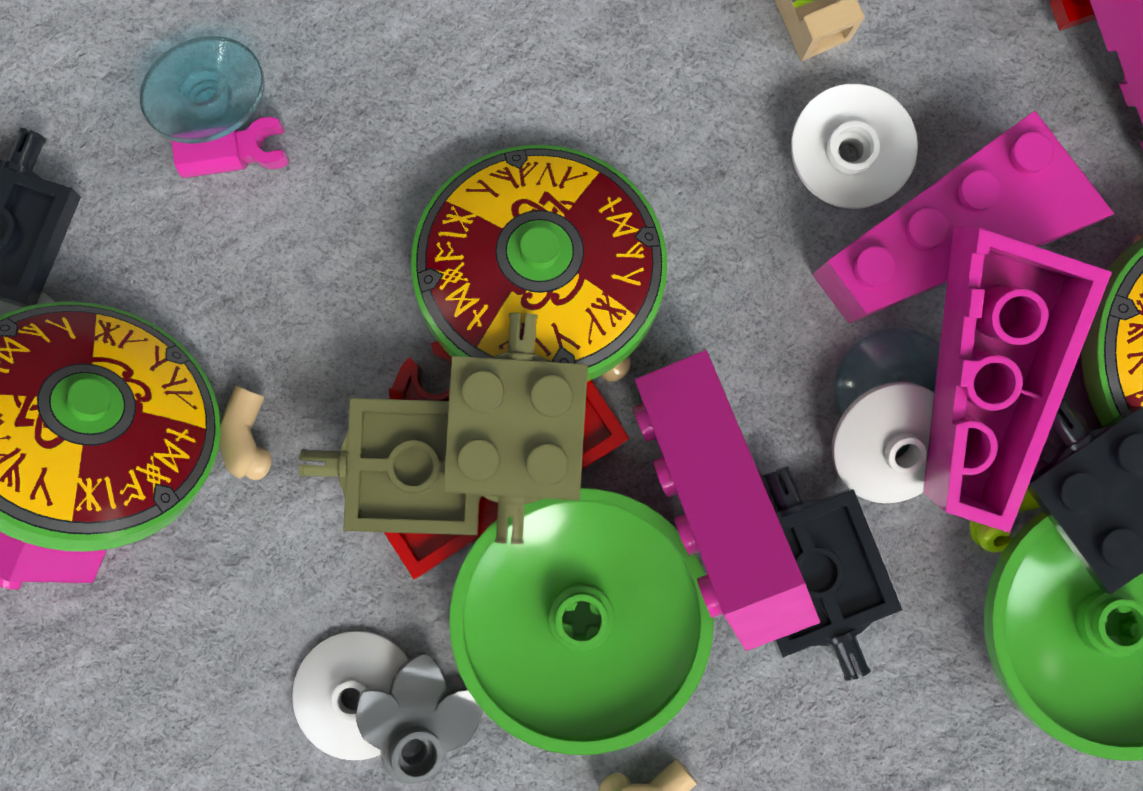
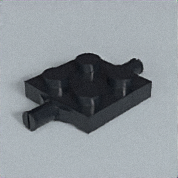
(31, 221)
(1097, 494)
(838, 568)

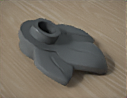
(417, 710)

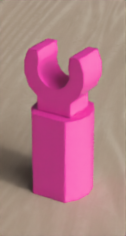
(231, 151)

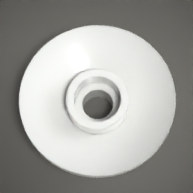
(872, 124)
(872, 434)
(341, 662)

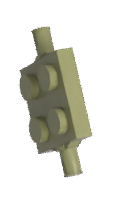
(515, 428)
(396, 470)

